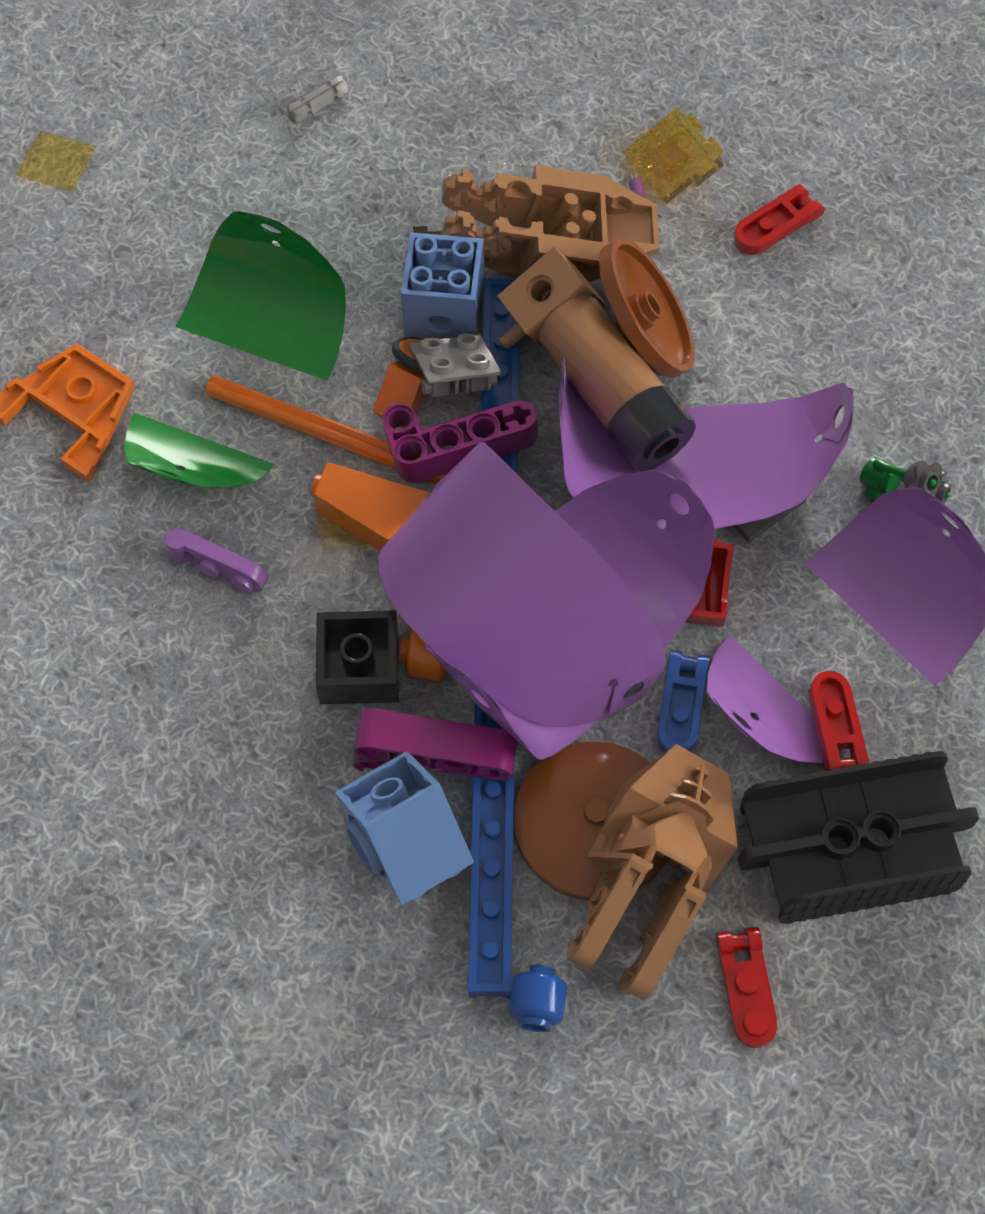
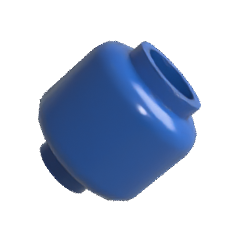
(538, 999)

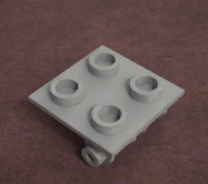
(453, 360)

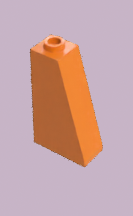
(364, 503)

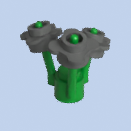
(884, 478)

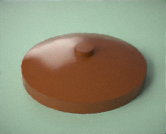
(646, 308)
(564, 809)

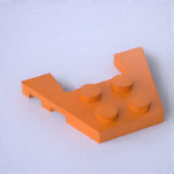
(82, 394)

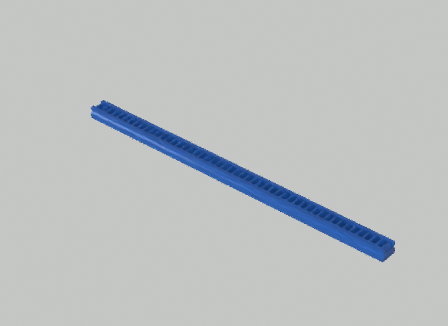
(493, 800)

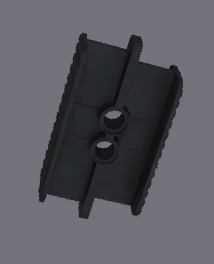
(900, 796)

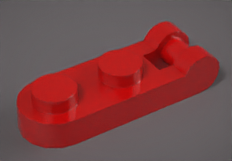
(776, 221)
(836, 721)
(747, 988)

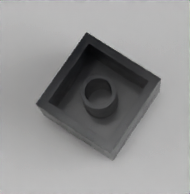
(357, 657)

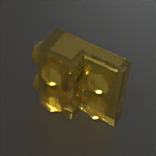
(675, 155)

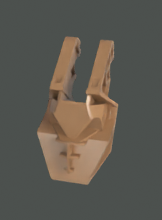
(549, 210)
(668, 809)

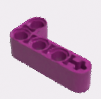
(516, 419)
(434, 744)

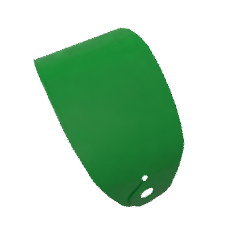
(260, 300)

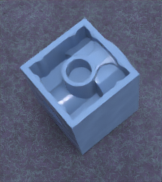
(442, 286)
(404, 828)

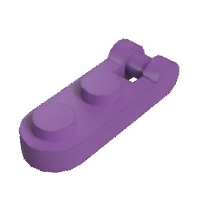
(215, 560)

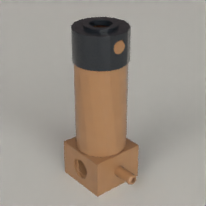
(570, 321)

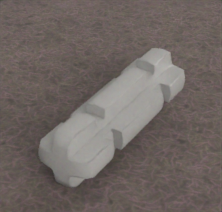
(317, 98)

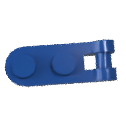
(682, 701)

